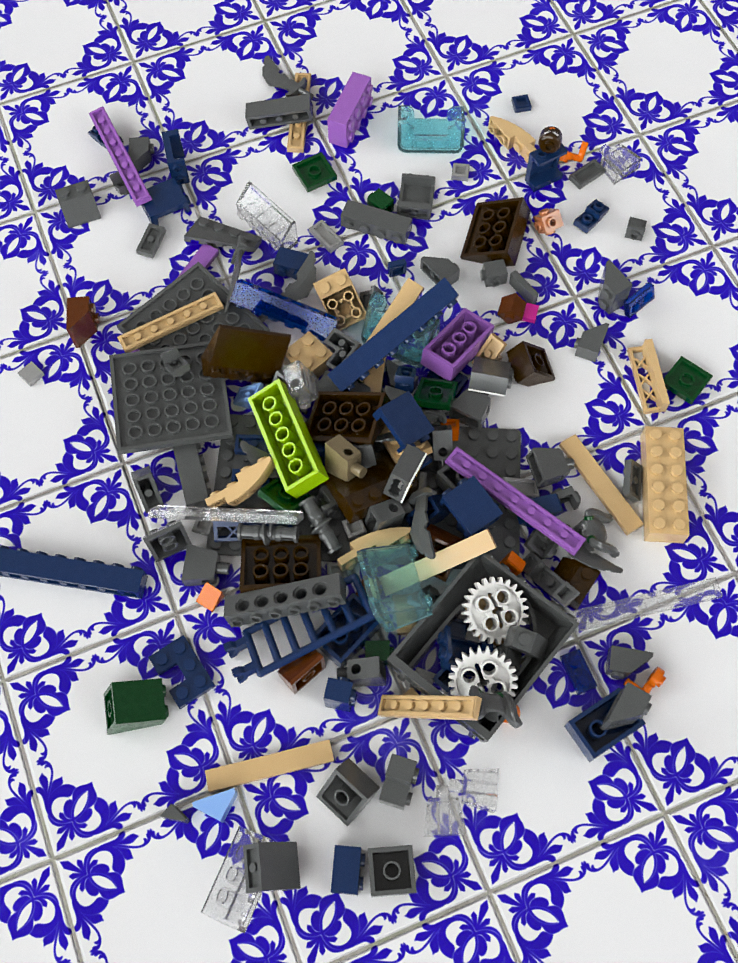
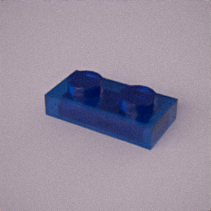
(639, 300)
(578, 672)

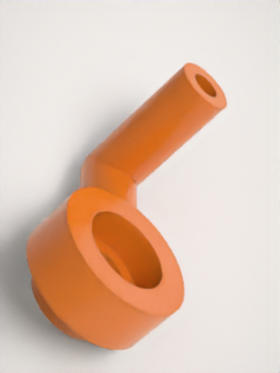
(576, 157)
(655, 679)

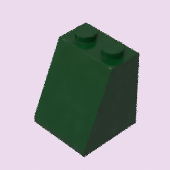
(135, 705)

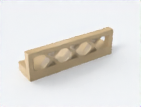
(655, 377)

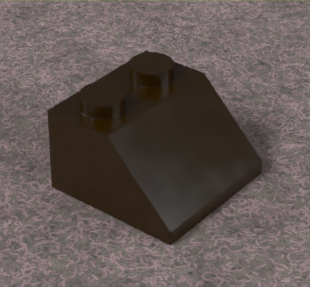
(530, 364)
(579, 576)

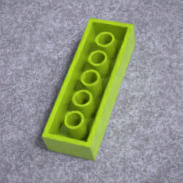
(287, 439)

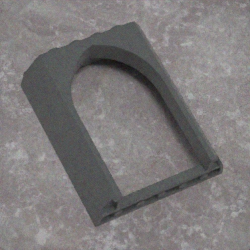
(544, 618)

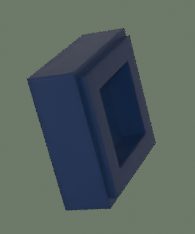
(521, 103)
(397, 267)
(458, 628)

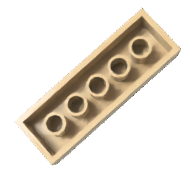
(664, 485)

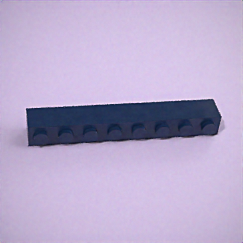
(393, 335)
(72, 572)

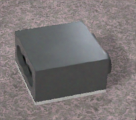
(490, 376)
(404, 473)

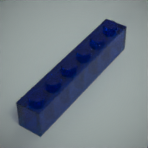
(283, 309)

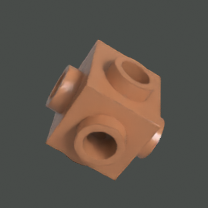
(548, 221)

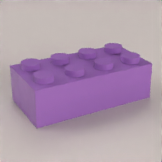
(350, 110)
(456, 344)

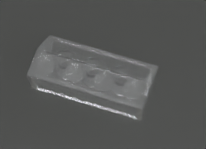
(266, 218)
(228, 895)

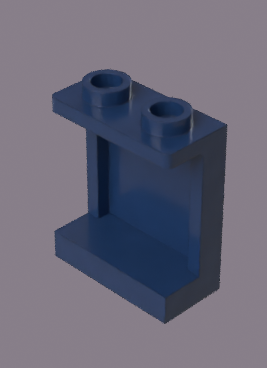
(174, 150)
(543, 168)
(166, 199)
(405, 421)
(471, 506)
(452, 647)

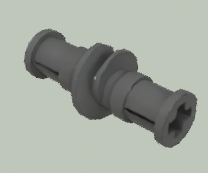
(321, 525)
(268, 533)

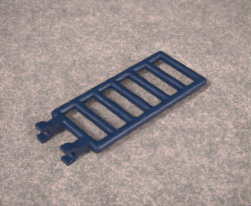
(246, 641)

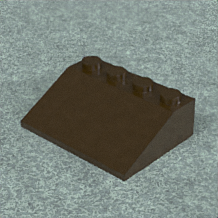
(496, 231)
(245, 354)
(347, 415)
(360, 493)
(279, 562)

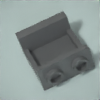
(416, 196)
(271, 866)

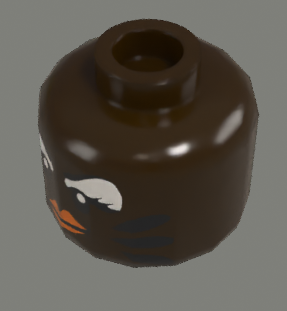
(550, 139)

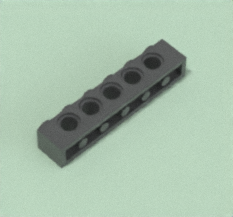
(285, 600)

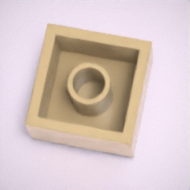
(310, 353)

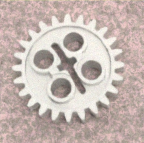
(478, 617)
(500, 674)

